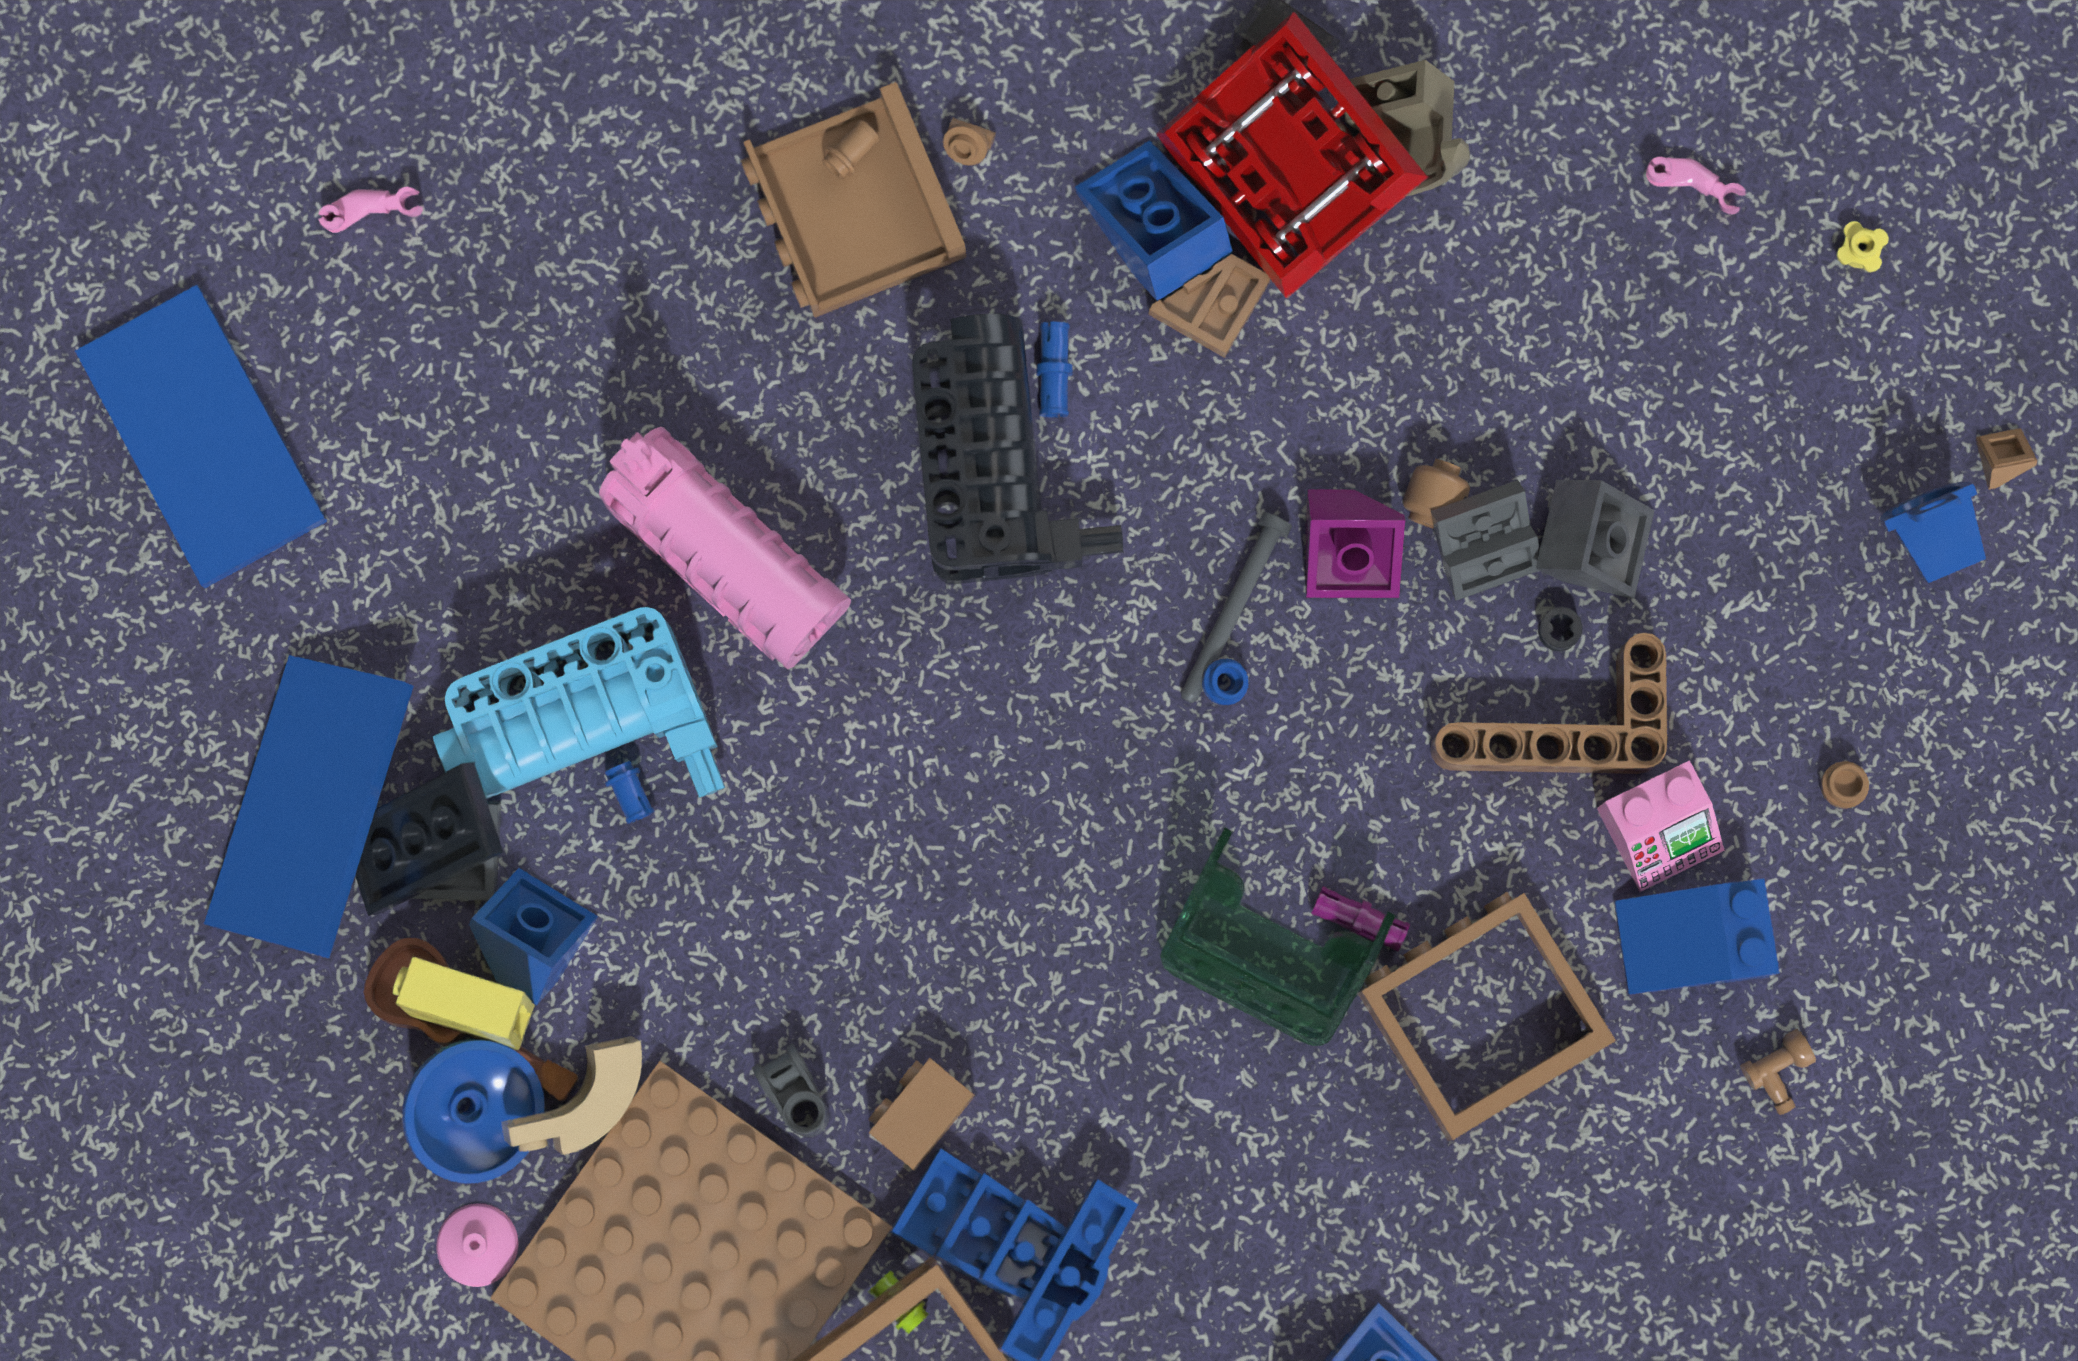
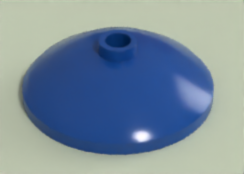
(469, 1143)

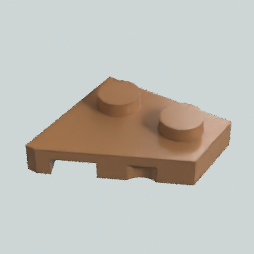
(1214, 304)

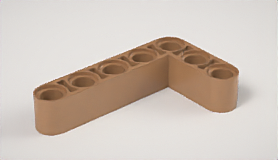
(1571, 737)

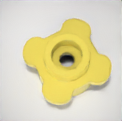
(1852, 255)

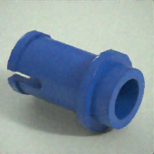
(629, 791)

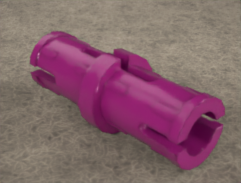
(1357, 917)

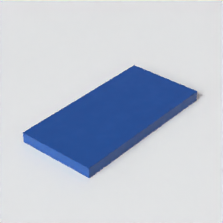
(201, 436)
(309, 805)

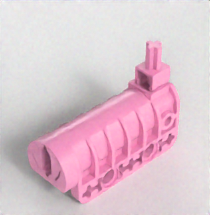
(720, 547)

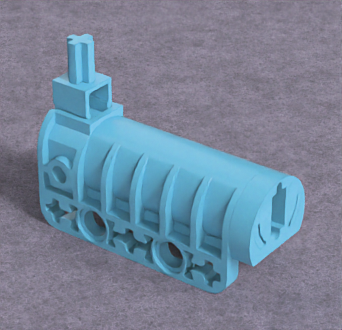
(581, 711)

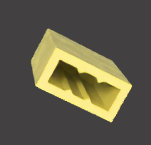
(463, 1002)

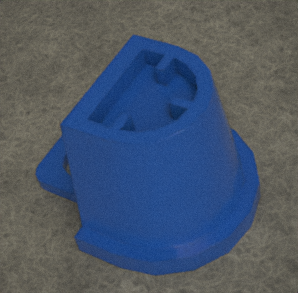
(1938, 530)

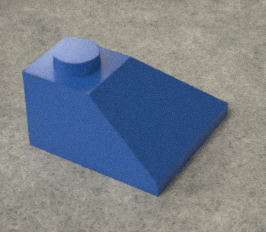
(530, 934)

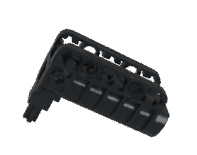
(990, 460)

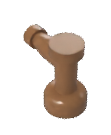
(1765, 1071)

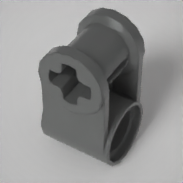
(792, 1089)

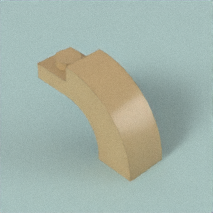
(594, 1110)

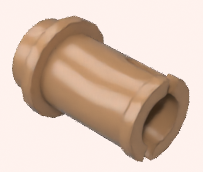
(850, 150)

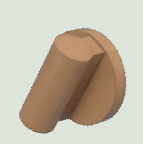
(967, 142)

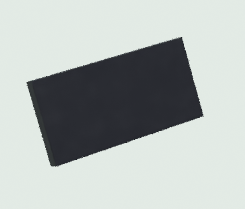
(426, 839)

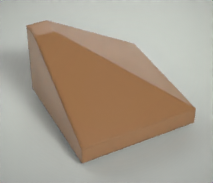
(2004, 456)

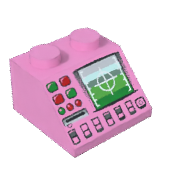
(1663, 826)

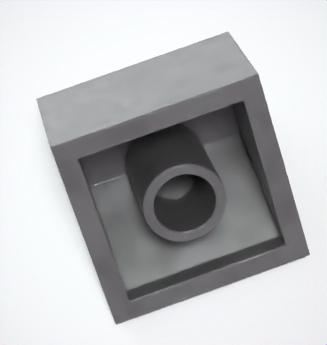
(1595, 537)

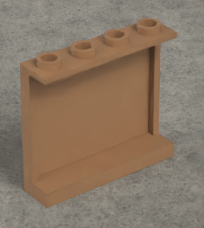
(861, 229)

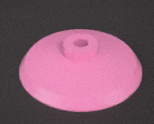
(477, 1245)

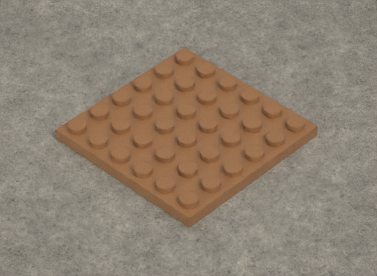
(690, 1241)

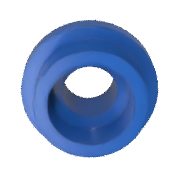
(1238, 680)

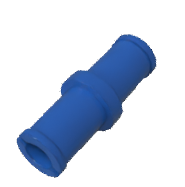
(1054, 369)

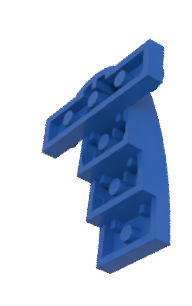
(1016, 1247)

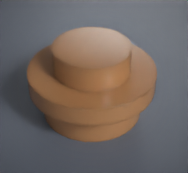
(1844, 784)

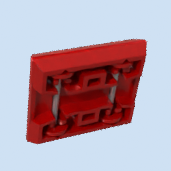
(1291, 154)

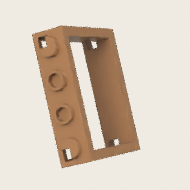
(1458, 936)
(893, 1304)

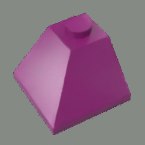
(1352, 546)

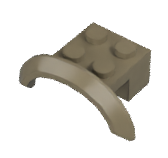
(1419, 111)

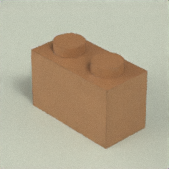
(920, 1112)

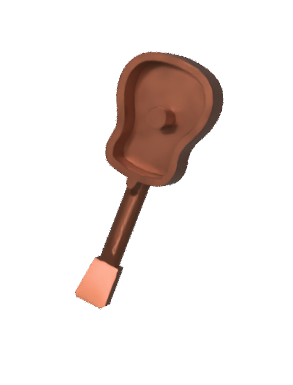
(382, 1002)

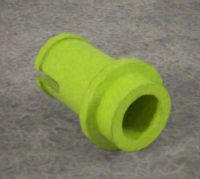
(909, 1319)

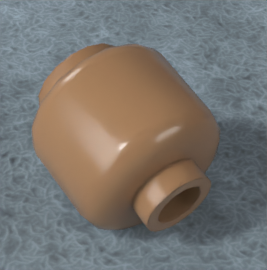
(1432, 489)

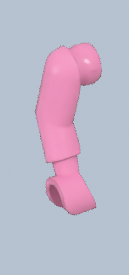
(1689, 172)
(360, 203)

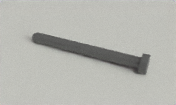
(1272, 529)

